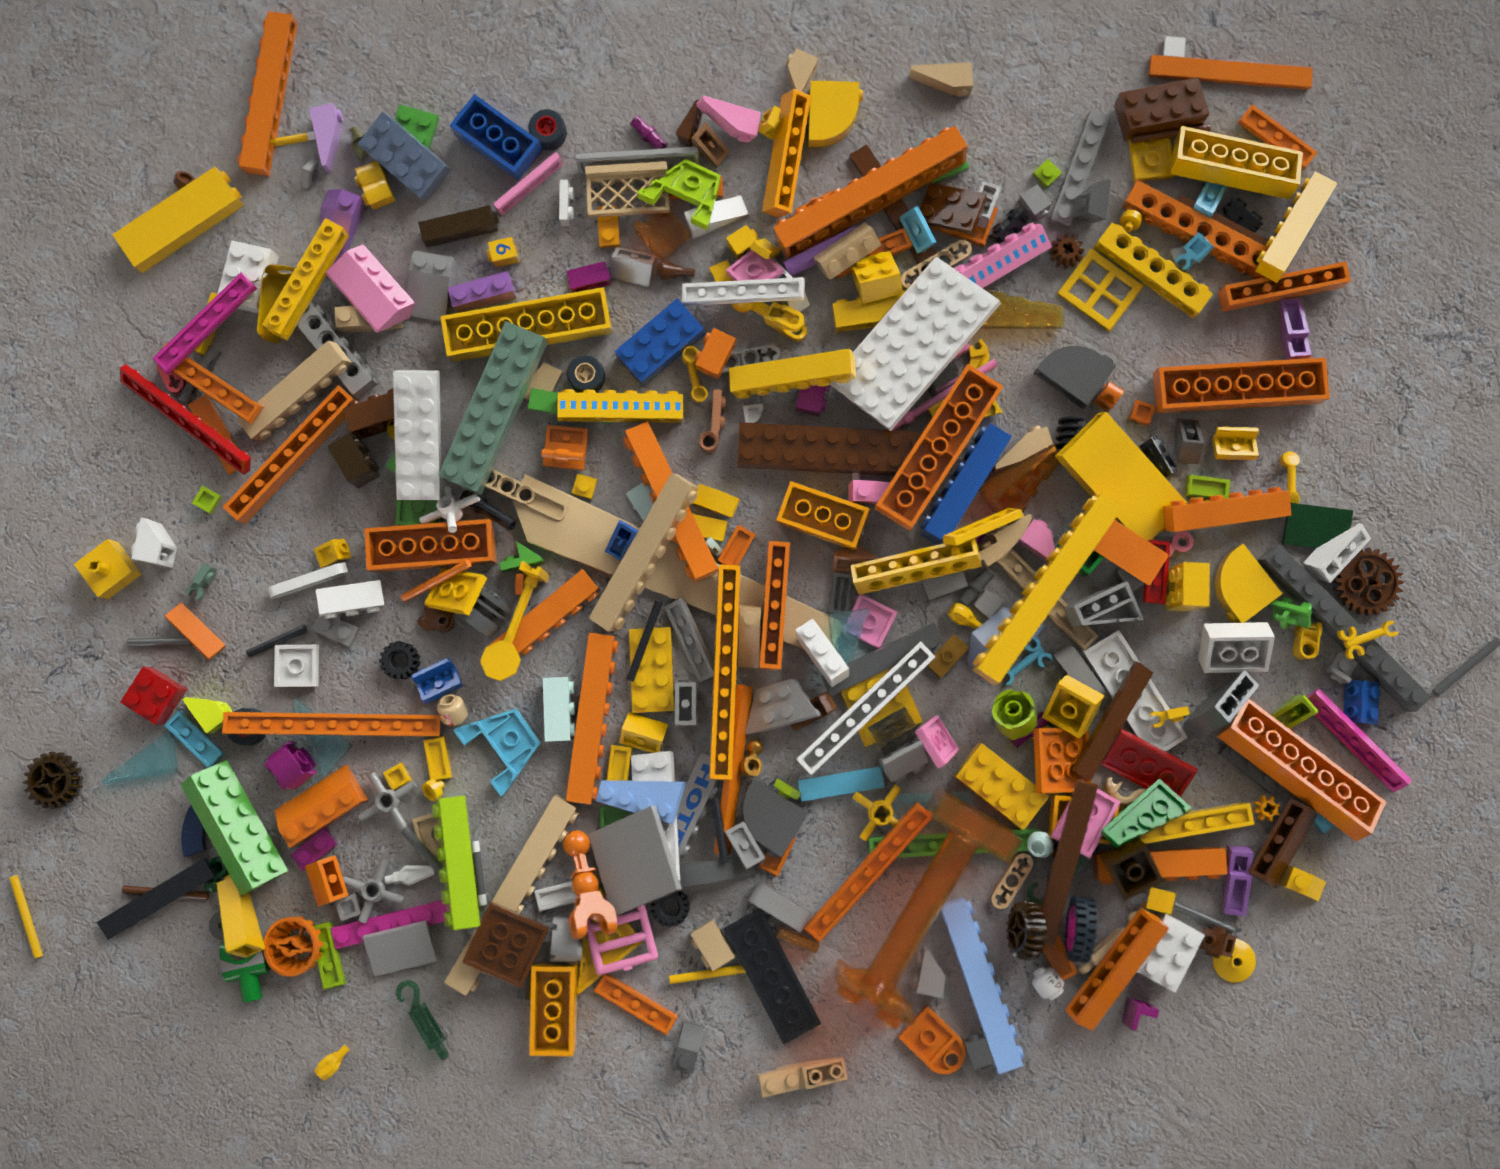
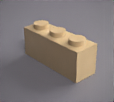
(847, 251)

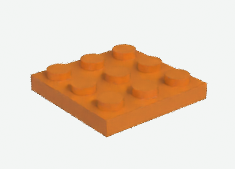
(1055, 757)

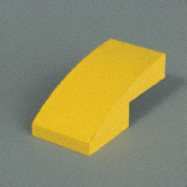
(716, 501)

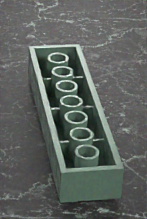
(493, 408)

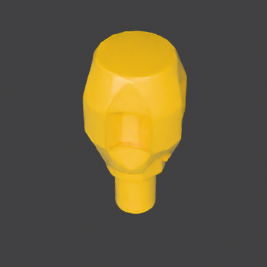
(962, 616)
(330, 1063)

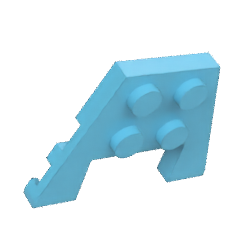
(511, 740)

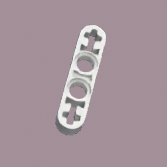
(307, 580)

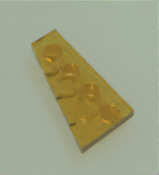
(1023, 314)

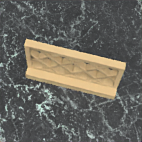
(609, 174)

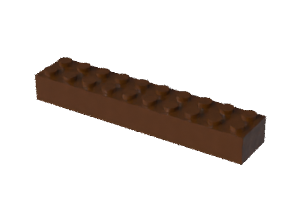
(823, 448)

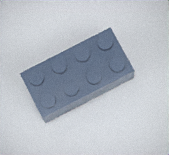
(404, 156)

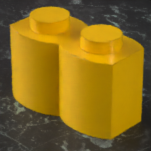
(374, 184)

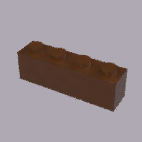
(1282, 843)

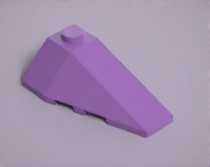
(345, 210)

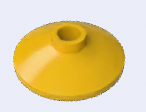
(1228, 971)

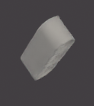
(1074, 666)
(779, 906)

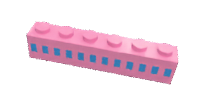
(1006, 256)

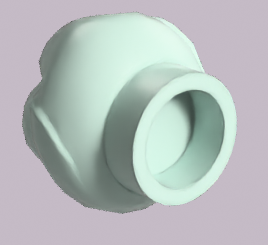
(1040, 844)

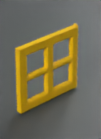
(1113, 271)

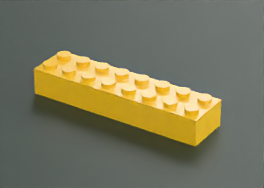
(554, 317)

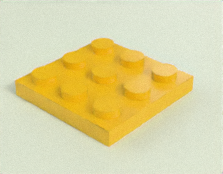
(901, 699)

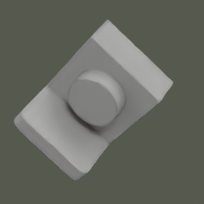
(1341, 668)

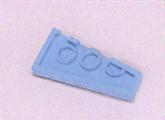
(642, 794)

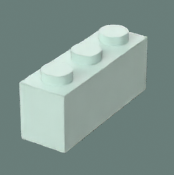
(558, 709)

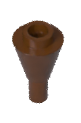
(668, 270)

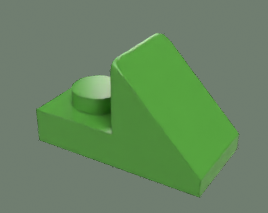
(513, 563)

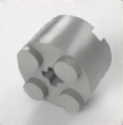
(564, 946)

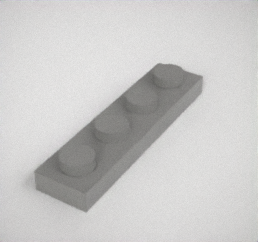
(691, 639)

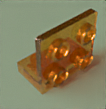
(662, 234)

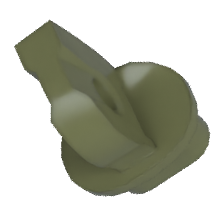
(356, 137)

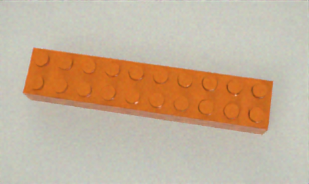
(871, 193)

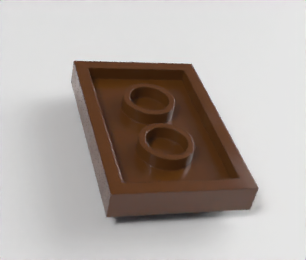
(952, 208)

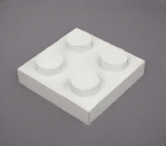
(296, 665)

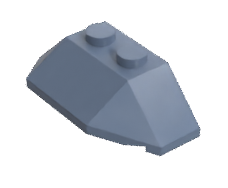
(985, 631)

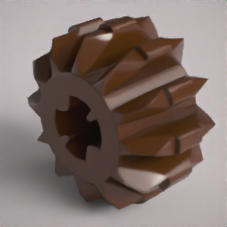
(1071, 245)

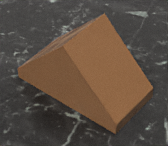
(709, 145)

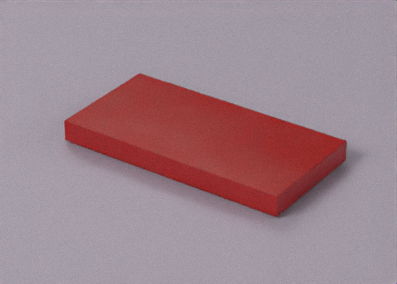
(1147, 763)

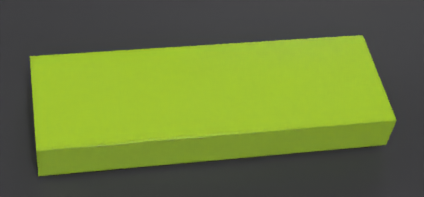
(330, 962)

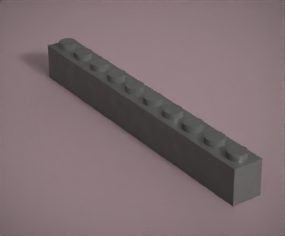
(1334, 618)

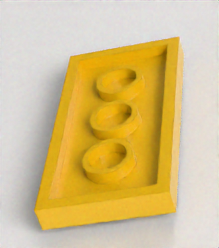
(654, 680)

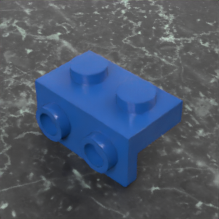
(437, 680)
(1362, 701)

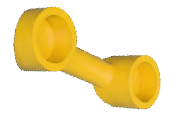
(698, 393)
(1289, 461)

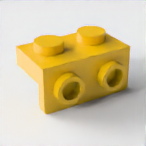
(1235, 443)

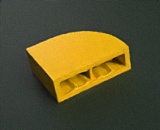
(832, 111)
(1243, 585)

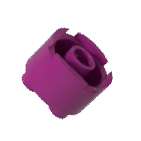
(291, 765)

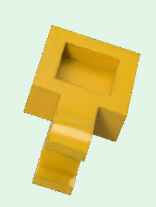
(1174, 715)

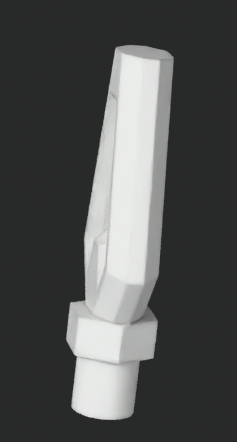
(410, 874)

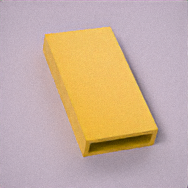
(1111, 464)

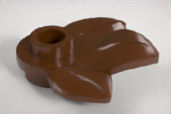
(433, 619)

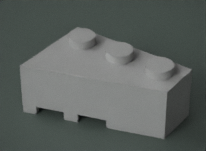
(1106, 606)

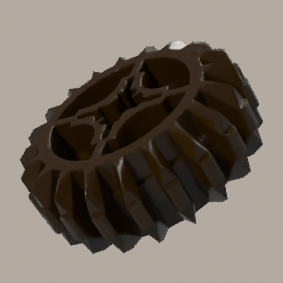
(45, 766)
(1026, 930)

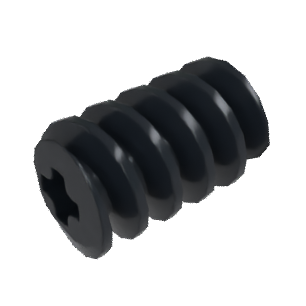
(1067, 430)

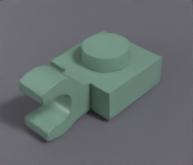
(203, 577)

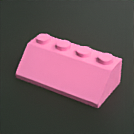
(370, 289)

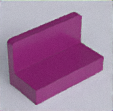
(589, 277)
(1133, 1010)

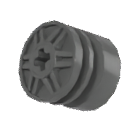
(485, 610)

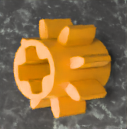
(1271, 811)

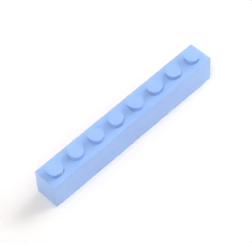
(981, 986)

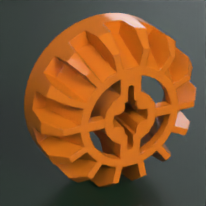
(281, 948)

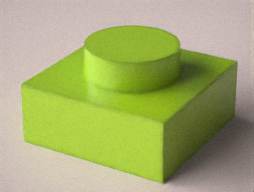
(1047, 173)
(207, 499)
(786, 790)

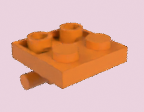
(565, 447)

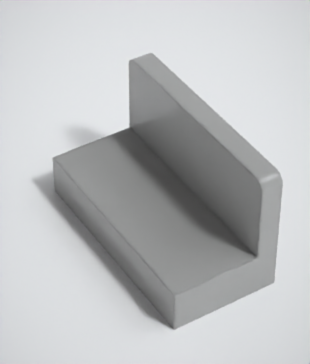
(632, 266)
(745, 845)

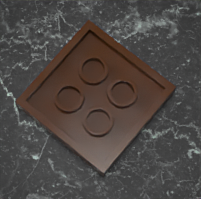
(505, 944)

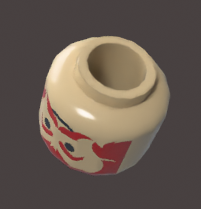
(452, 710)

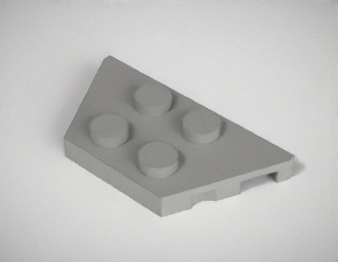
(779, 706)

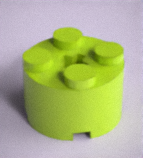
(1014, 714)

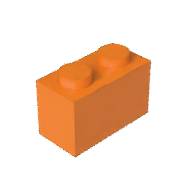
(715, 353)
(326, 880)

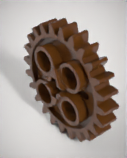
(1383, 592)

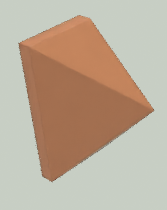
(846, 557)

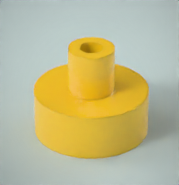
(1131, 220)
(433, 789)

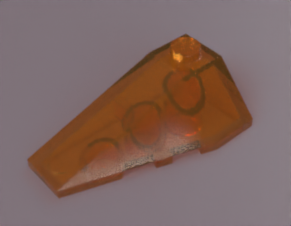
(1019, 482)

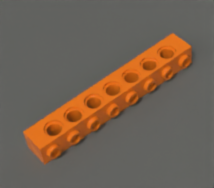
(1194, 221)

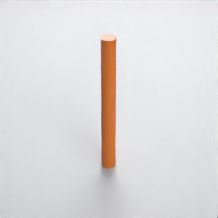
(436, 580)

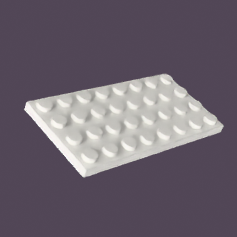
(916, 342)

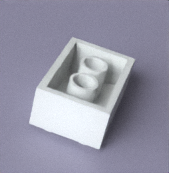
(250, 261)
(1236, 647)
(1172, 954)

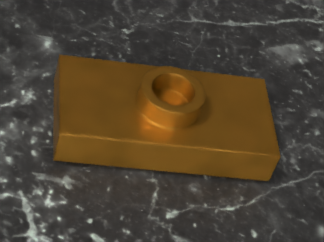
(947, 656)

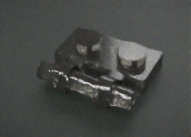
(892, 727)

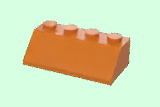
(319, 806)

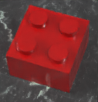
(153, 695)

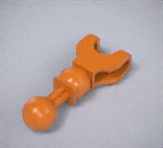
(589, 901)

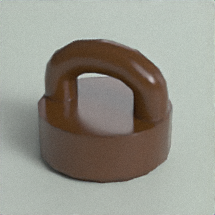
(182, 179)

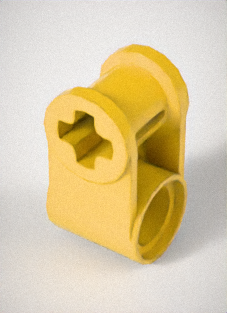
(1310, 638)

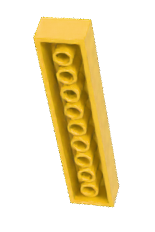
(1047, 588)

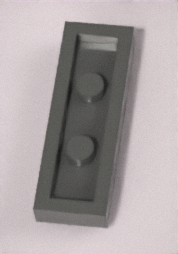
(1248, 768)

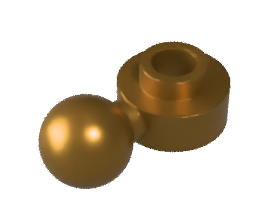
(755, 748)

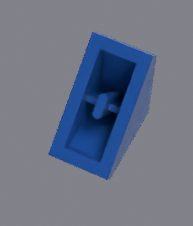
(621, 540)

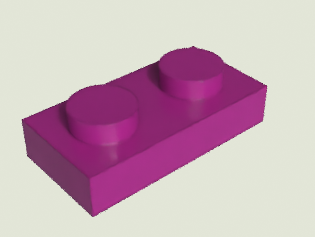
(314, 849)

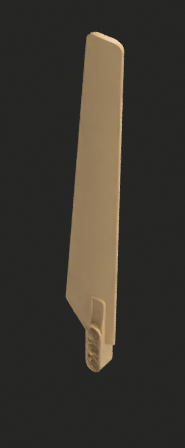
(583, 532)

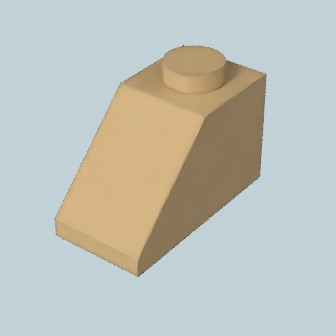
(801, 69)

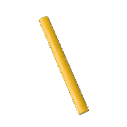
(26, 917)
(706, 974)

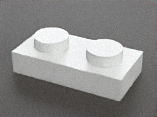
(565, 211)

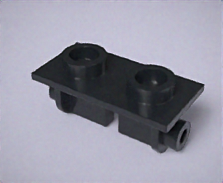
(1238, 209)
(1015, 220)
(1154, 450)

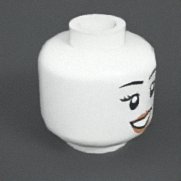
(1047, 983)

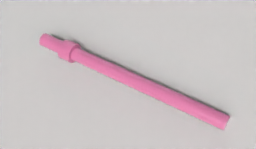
(910, 415)

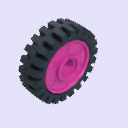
(1081, 929)

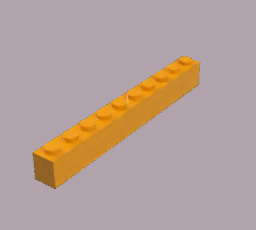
(724, 673)

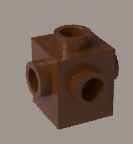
(1217, 942)

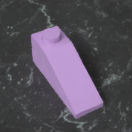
(327, 131)

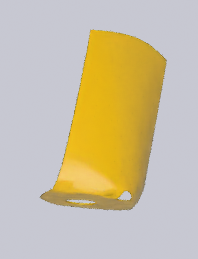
(270, 289)

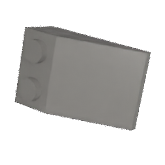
(429, 284)
(903, 761)

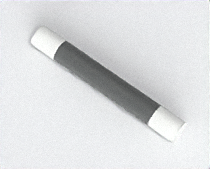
(478, 871)

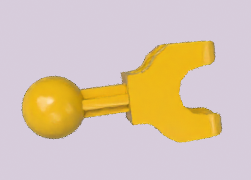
(777, 316)

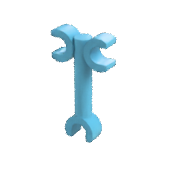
(1037, 654)

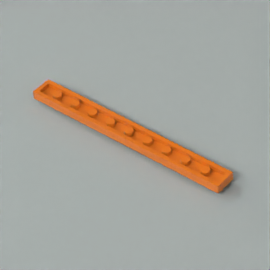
(331, 724)

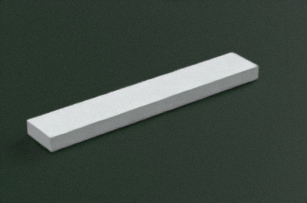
(743, 291)

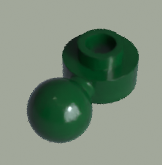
(221, 871)

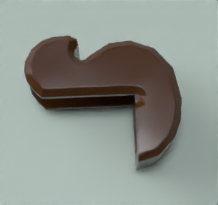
(823, 703)

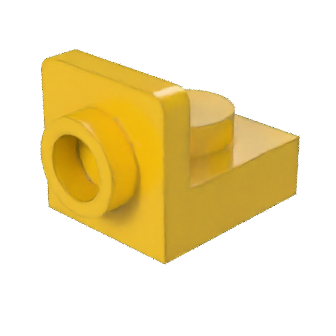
(769, 122)
(332, 552)

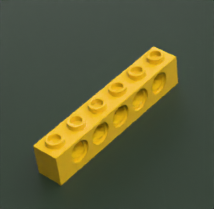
(1155, 280)
(915, 566)

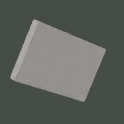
(400, 948)

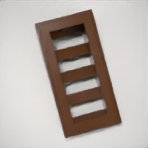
(689, 125)

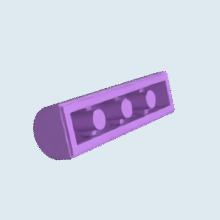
(805, 259)

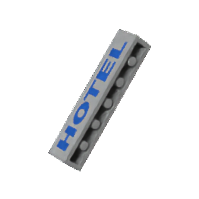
(693, 802)

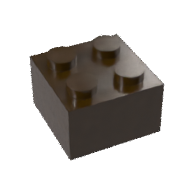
(354, 461)
(1131, 868)

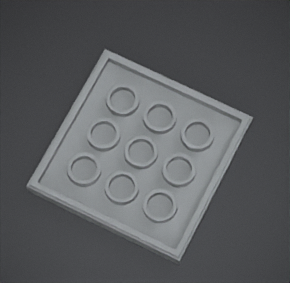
(634, 860)

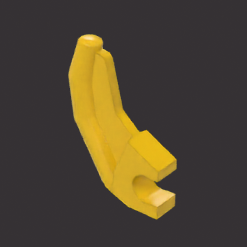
(978, 357)

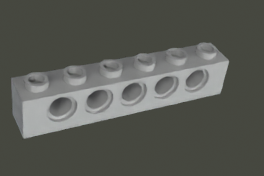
(358, 384)

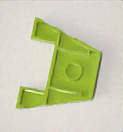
(691, 184)

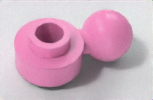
(1174, 546)

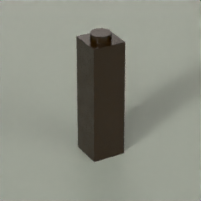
(458, 226)

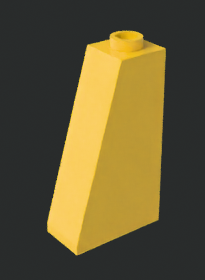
(239, 920)

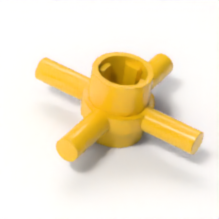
(873, 806)

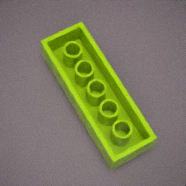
(457, 863)

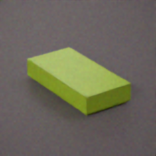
(1206, 486)

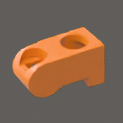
(1108, 396)

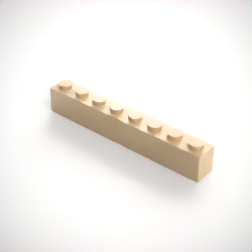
(644, 552)

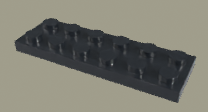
(772, 975)

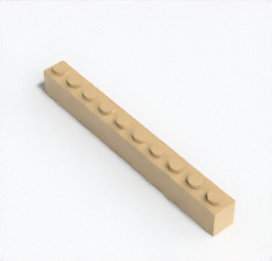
(521, 878)

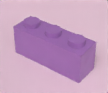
(482, 292)

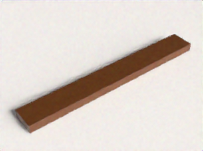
(865, 161)
(1067, 856)

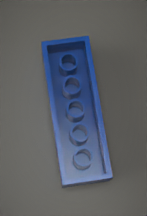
(967, 482)

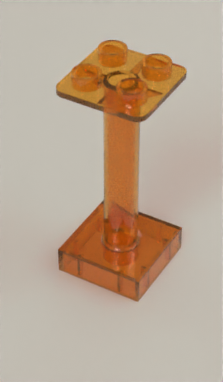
(967, 832)

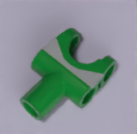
(245, 971)

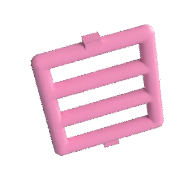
(625, 964)

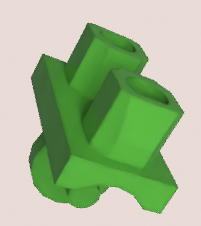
(1291, 614)

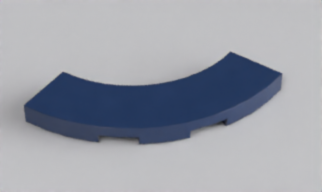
(192, 834)

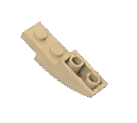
(1004, 539)
(802, 1075)

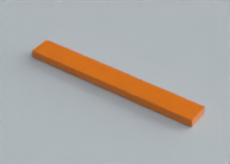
(1230, 72)
(731, 788)
(867, 872)

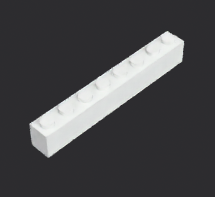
(865, 708)

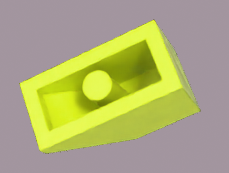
(207, 713)

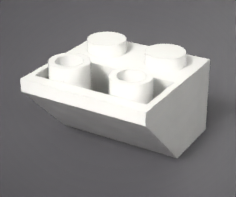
(153, 544)

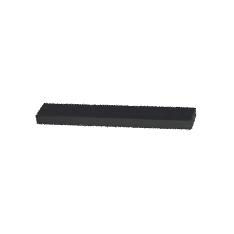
(156, 898)

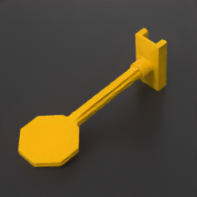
(502, 658)

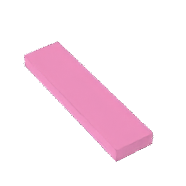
(528, 184)

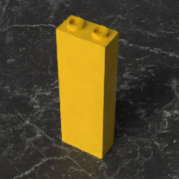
(178, 219)

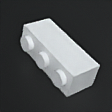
(349, 599)
(822, 653)

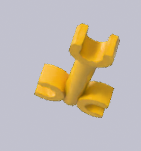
(1352, 641)

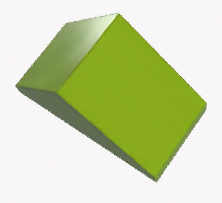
(1295, 711)

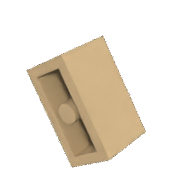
(712, 944)

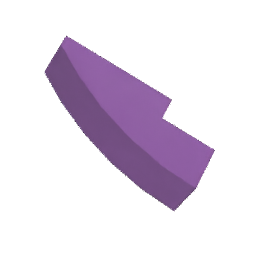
(1293, 329)
(1238, 880)

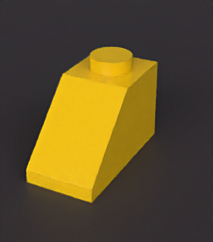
(1302, 883)

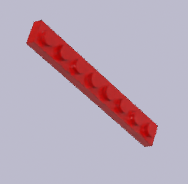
(186, 420)

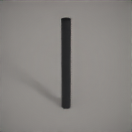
(644, 641)

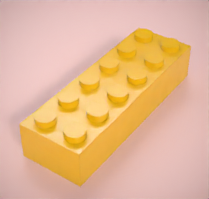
(1236, 162)

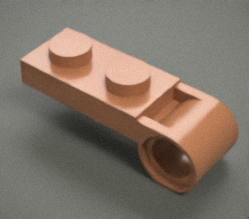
(718, 422)

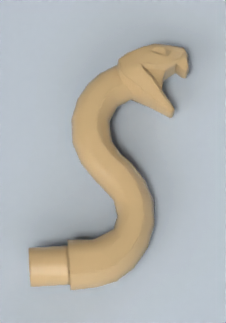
(1113, 788)

